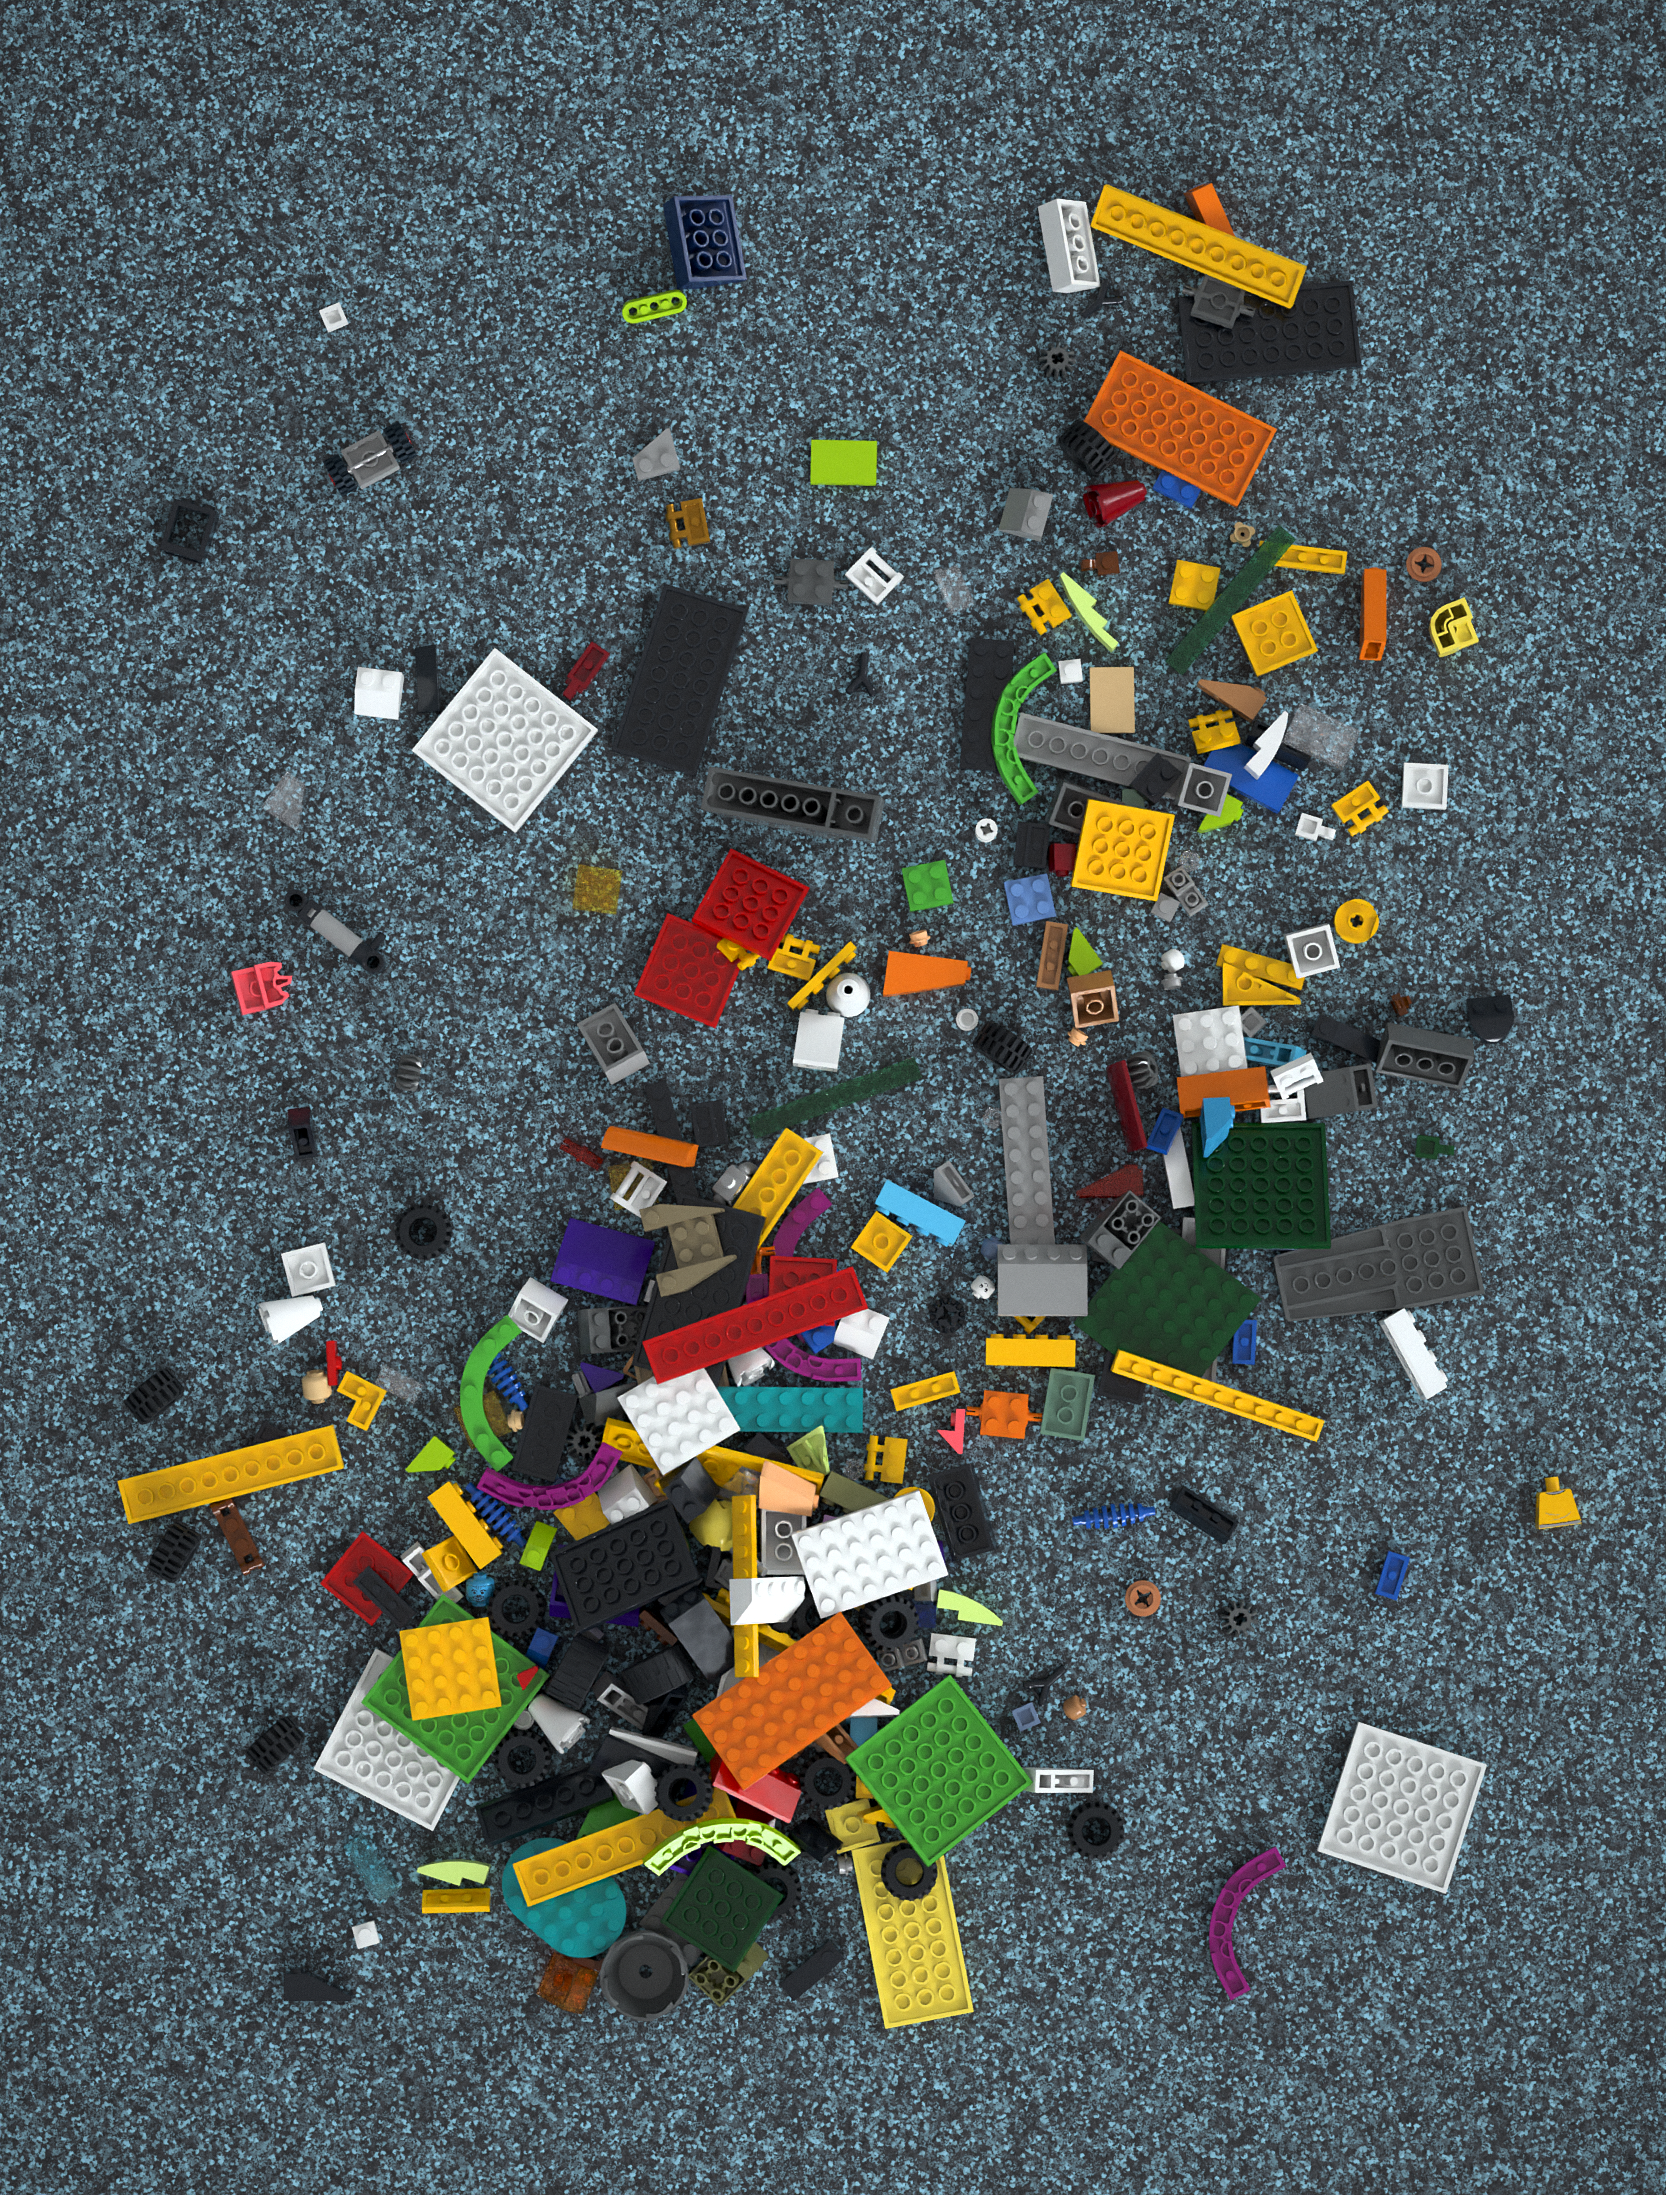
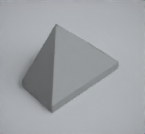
(950, 1186)

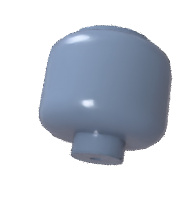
(989, 1247)

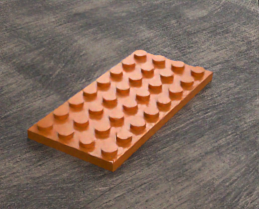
(1179, 428)
(792, 1701)

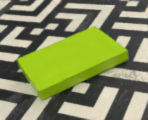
(843, 462)

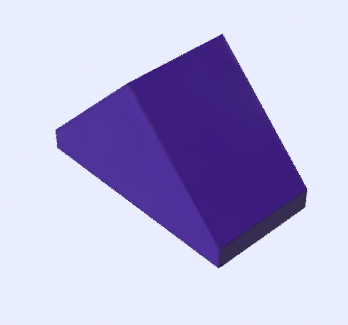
(599, 1377)

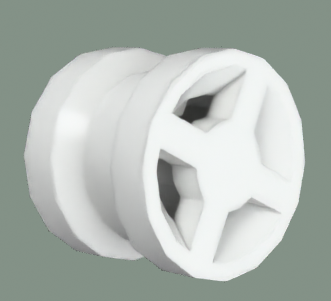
(984, 834)

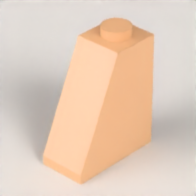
(786, 1491)

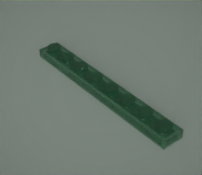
(1230, 600)
(834, 1098)

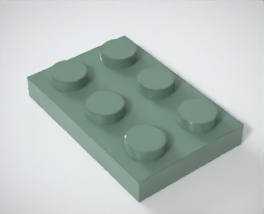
(1067, 1404)

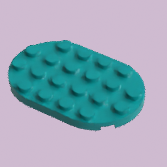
(575, 1922)

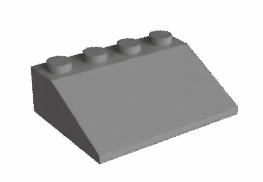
(1042, 1280)

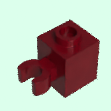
(1061, 859)

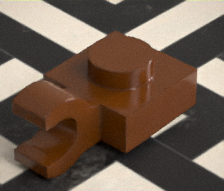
(1104, 563)
(1400, 1004)
(589, 1962)

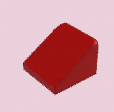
(526, 1676)

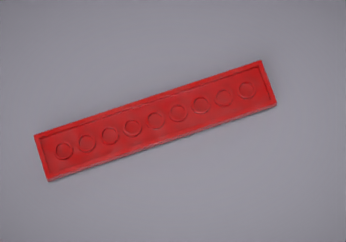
(754, 1325)

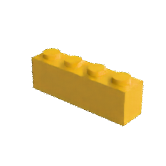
(1030, 1352)
(465, 1525)

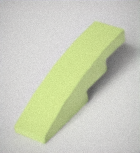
(1083, 605)

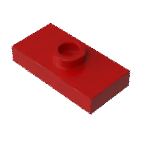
(334, 1363)

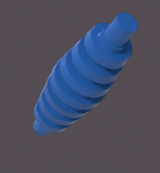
(507, 1382)
(1113, 1515)
(514, 1534)

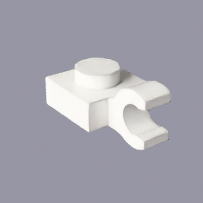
(1310, 827)

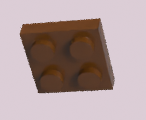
(651, 1621)

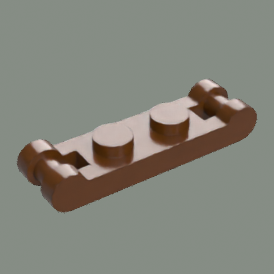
(237, 1535)

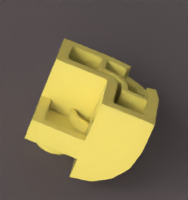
(1452, 628)
(714, 1525)

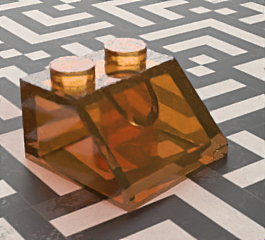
(567, 1984)

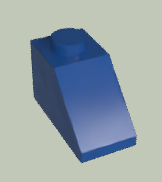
(542, 1646)

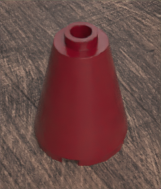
(1112, 500)

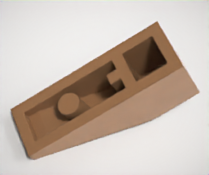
(1239, 698)
(837, 1743)

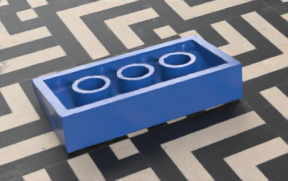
(1268, 790)

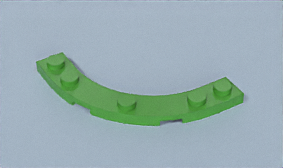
(1005, 723)
(472, 1392)

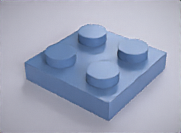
(1029, 899)

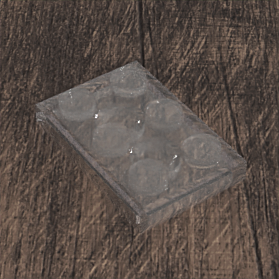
(1321, 736)

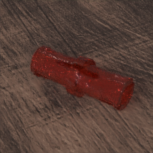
(581, 1154)

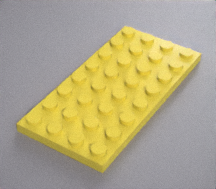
(912, 1942)

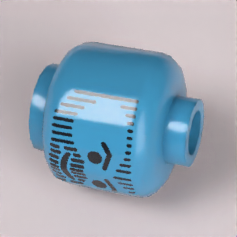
(479, 1589)

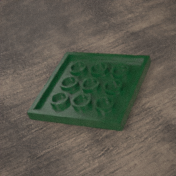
(721, 1908)

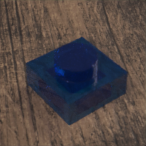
(927, 1615)

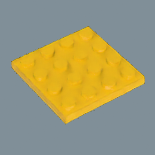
(1122, 850)
(450, 1668)

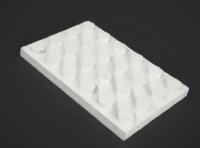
(869, 1554)

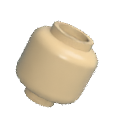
(316, 1386)

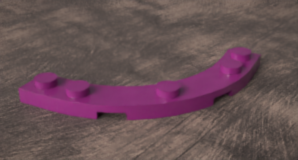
(797, 1222)
(796, 1359)
(557, 1495)
(1224, 1913)

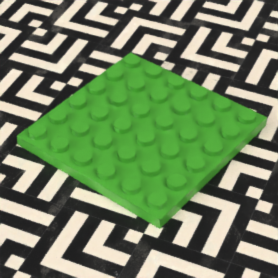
(462, 1739)
(938, 1770)

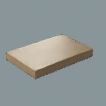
(1112, 700)

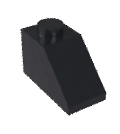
(302, 1132)

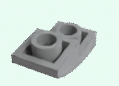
(1185, 891)
(897, 1659)

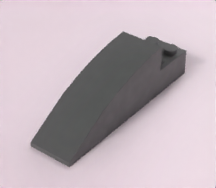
(793, 805)

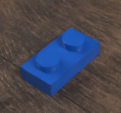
(1176, 489)
(1164, 1131)
(1245, 1343)
(1392, 1575)

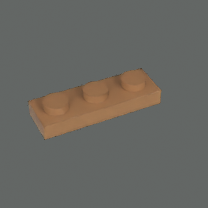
(1052, 955)

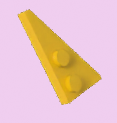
(1246, 989)

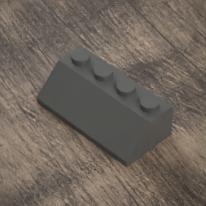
(1424, 1055)

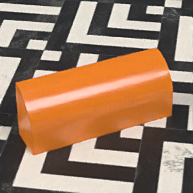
(1245, 1087)
(650, 1146)

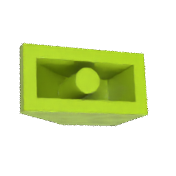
(1230, 812)
(1081, 957)
(433, 1457)
(538, 1546)

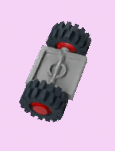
(370, 459)

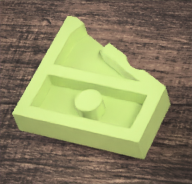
(811, 1452)

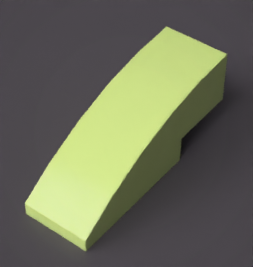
(967, 1608)
(455, 1870)

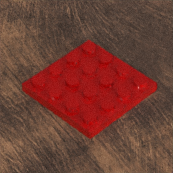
(750, 904)
(688, 972)

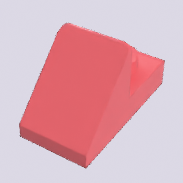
(955, 1437)

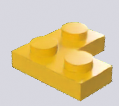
(367, 1398)

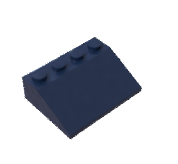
(704, 241)

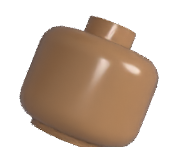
(1074, 1707)

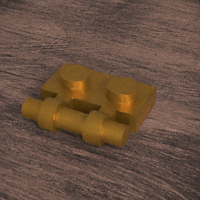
(694, 520)

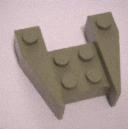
(693, 1241)

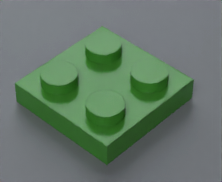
(927, 886)

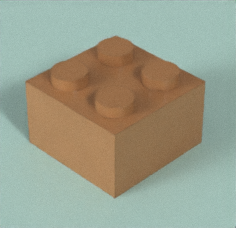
(1092, 999)

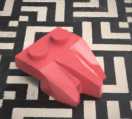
(260, 987)

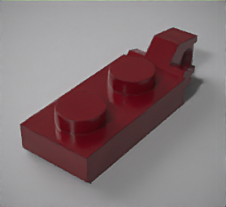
(585, 670)

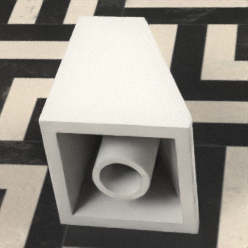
(818, 1040)

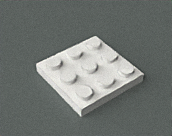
(1210, 1041)

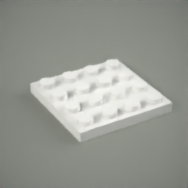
(678, 1417)

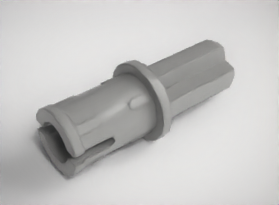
(581, 1384)

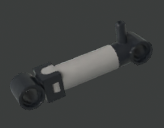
(337, 933)

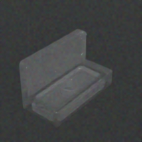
(953, 589)
(398, 1384)

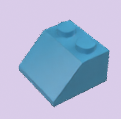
(1215, 1121)

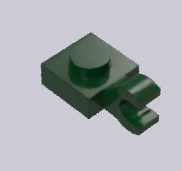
(1429, 1148)

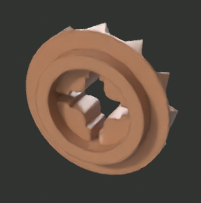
(1432, 559)
(1153, 1599)

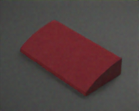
(1126, 1106)

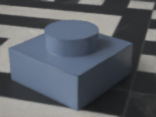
(1025, 1716)

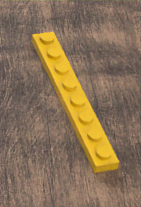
(745, 1567)

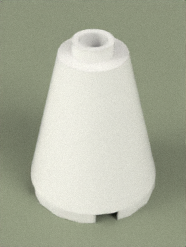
(848, 1004)
(288, 1316)
(750, 1366)
(558, 1722)

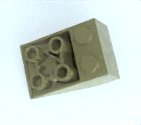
(719, 1981)

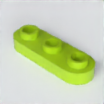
(664, 308)

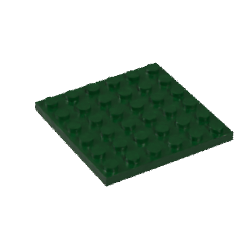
(1262, 1188)
(1168, 1306)

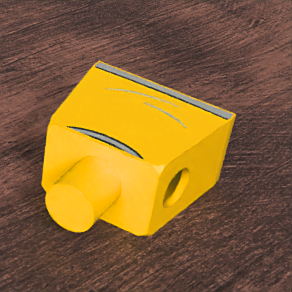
(1555, 1506)

